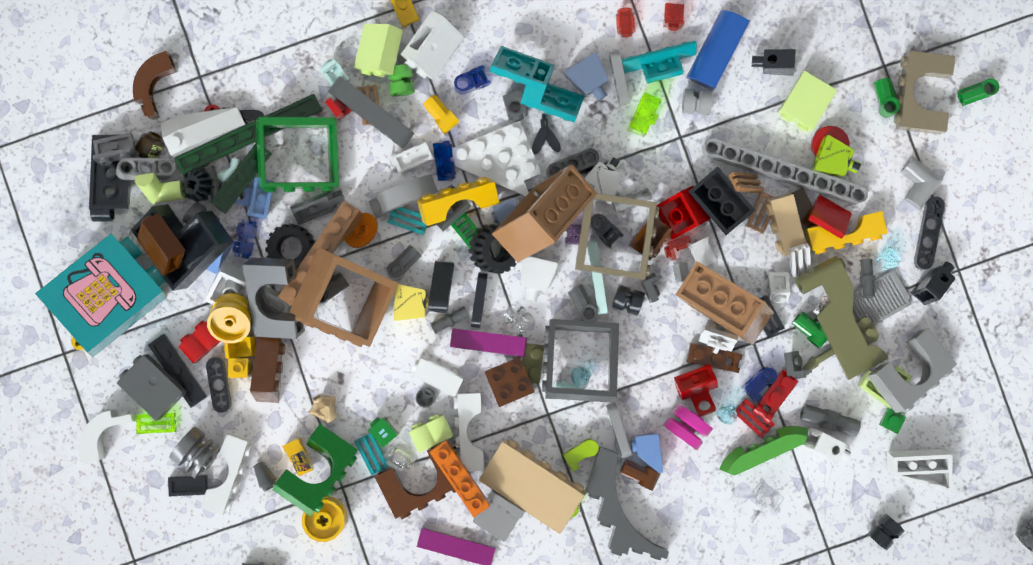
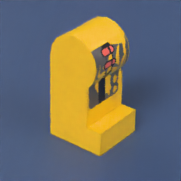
(298, 456)

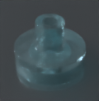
(580, 376)
(727, 414)

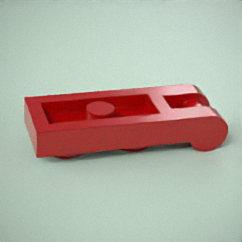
(775, 396)

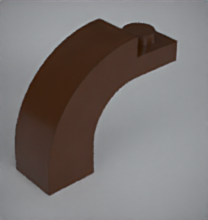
(146, 78)

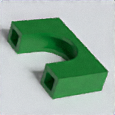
(309, 496)

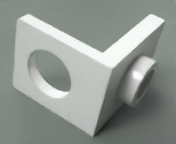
(702, 252)

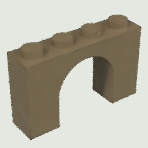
(910, 114)

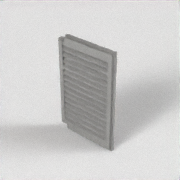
(889, 299)

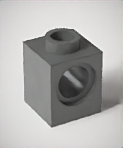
(511, 98)

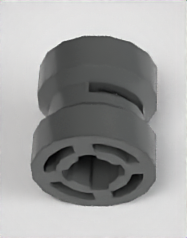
(423, 399)

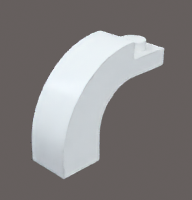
(91, 439)

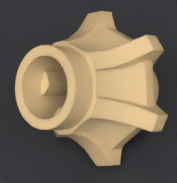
(324, 408)

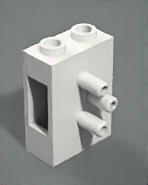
(432, 46)

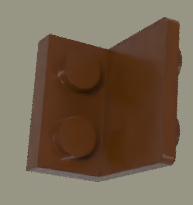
(509, 382)

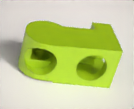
(579, 452)

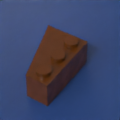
(267, 369)

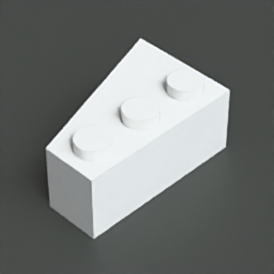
(922, 466)

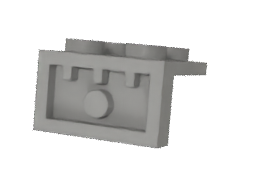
(499, 517)

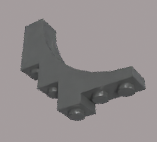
(624, 535)

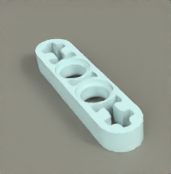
(597, 278)

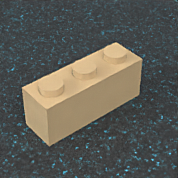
(785, 222)

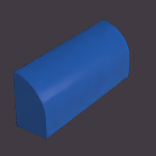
(717, 49)

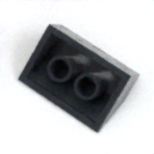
(721, 201)

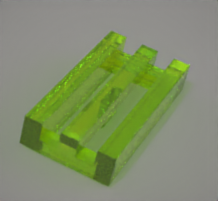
(172, 422)

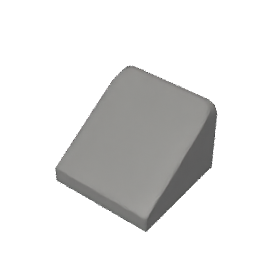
(680, 271)

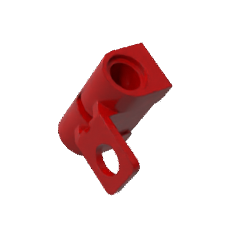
(696, 386)

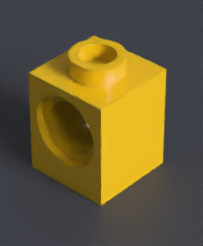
(239, 367)

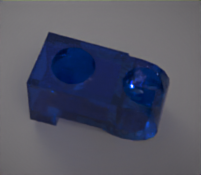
(759, 382)

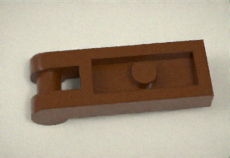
(704, 355)

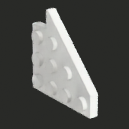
(501, 156)

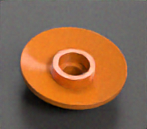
(364, 232)

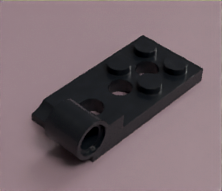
(101, 206)

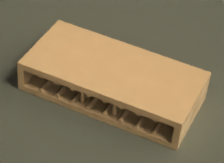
(533, 485)

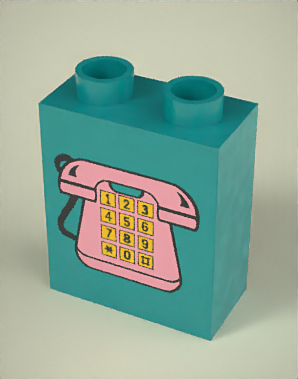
(103, 293)

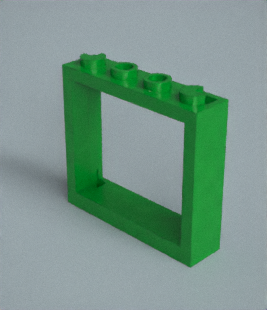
(298, 122)

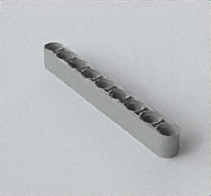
(793, 171)

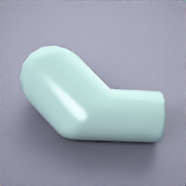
(224, 175)

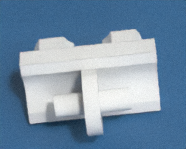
(718, 339)

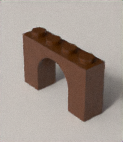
(403, 501)

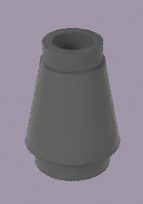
(264, 476)

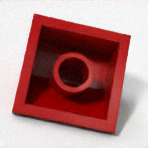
(682, 213)

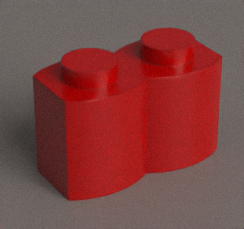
(198, 343)

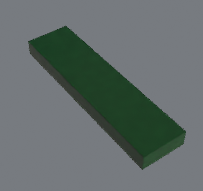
(238, 180)

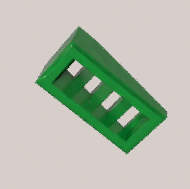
(461, 234)

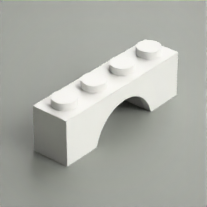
(468, 406)
(234, 451)

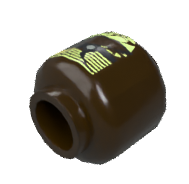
(149, 145)

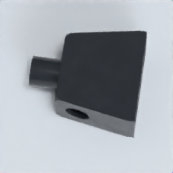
(783, 59)
(934, 284)

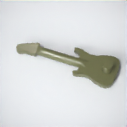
(868, 331)

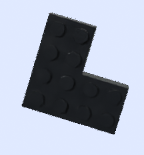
(201, 238)

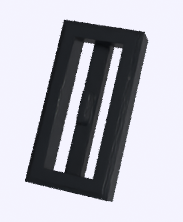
(780, 326)

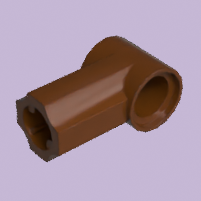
(643, 475)

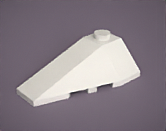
(195, 129)
(231, 280)

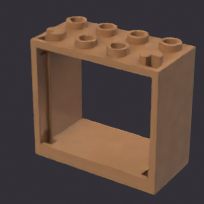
(544, 218)
(315, 286)
(724, 302)

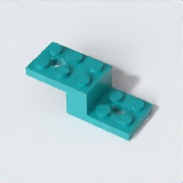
(536, 77)

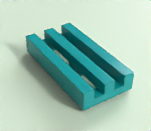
(393, 214)
(378, 468)

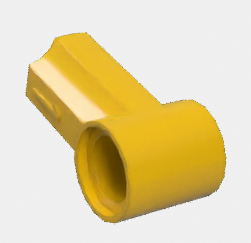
(443, 117)

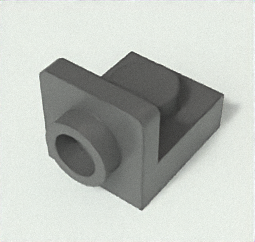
(651, 291)
(793, 365)

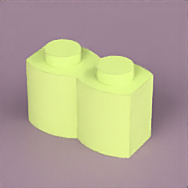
(430, 433)

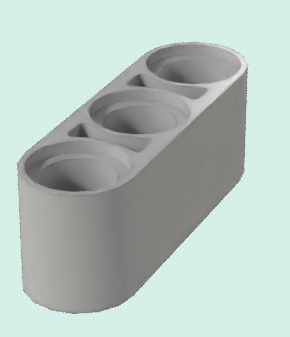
(153, 163)

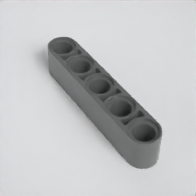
(371, 112)

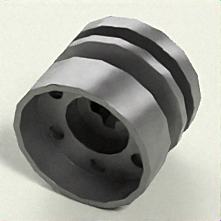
(195, 452)

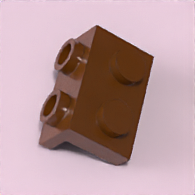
(663, 234)

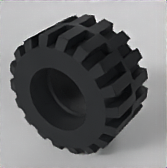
(281, 234)
(481, 255)

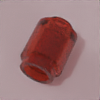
(625, 22)

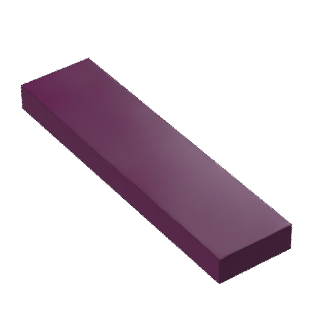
(488, 342)
(455, 547)

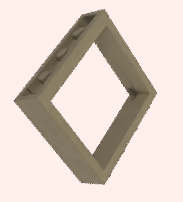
(647, 248)

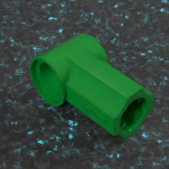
(977, 92)
(886, 95)
(810, 329)

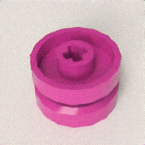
(687, 427)

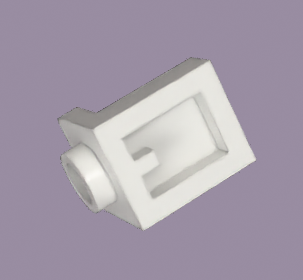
(779, 287)

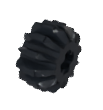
(197, 185)

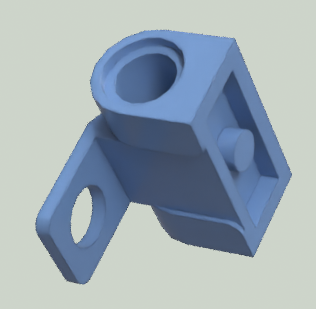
(256, 200)

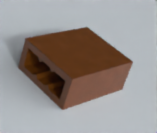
(160, 244)

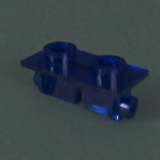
(444, 167)
(245, 231)

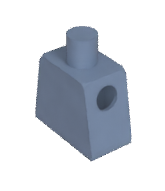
(589, 76)

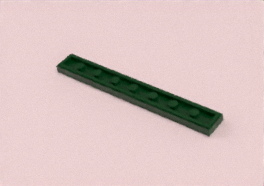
(242, 136)

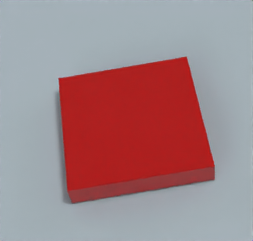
(830, 216)

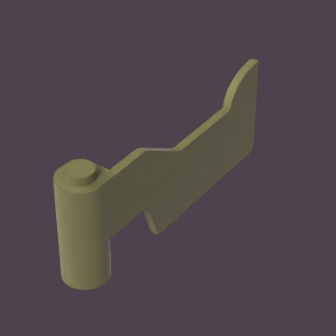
(838, 318)

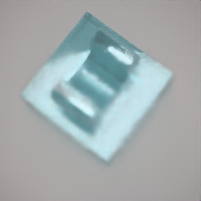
(891, 258)

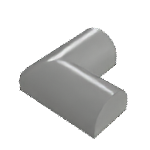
(925, 182)

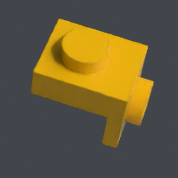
(240, 349)

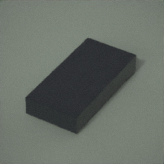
(187, 485)

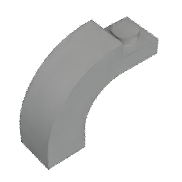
(402, 195)

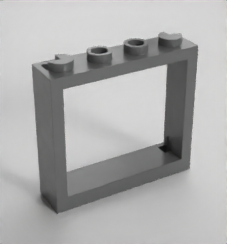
(581, 394)

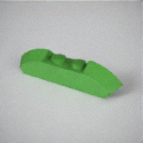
(786, 440)

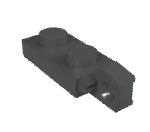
(316, 206)

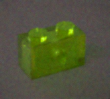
(644, 115)

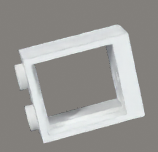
(437, 376)

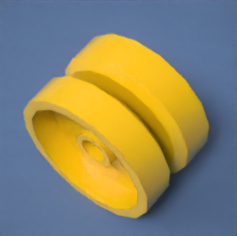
(229, 318)
(328, 530)

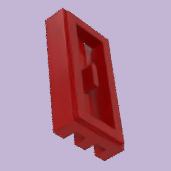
(766, 429)

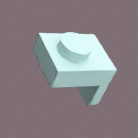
(332, 70)

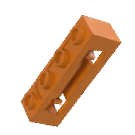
(460, 478)

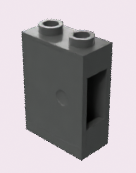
(151, 386)

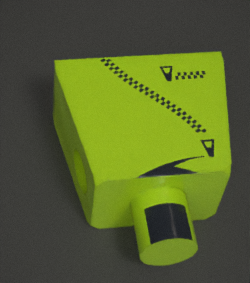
(835, 158)

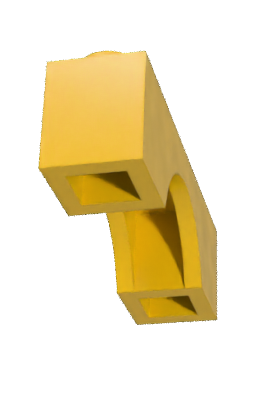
(435, 207)
(868, 226)

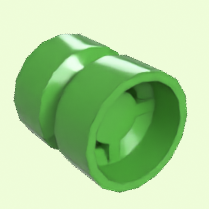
(401, 81)

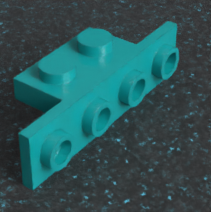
(660, 63)

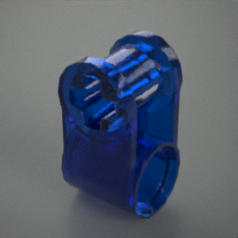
(473, 80)

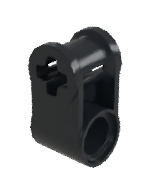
(606, 230)

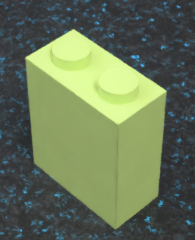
(378, 49)
(806, 102)

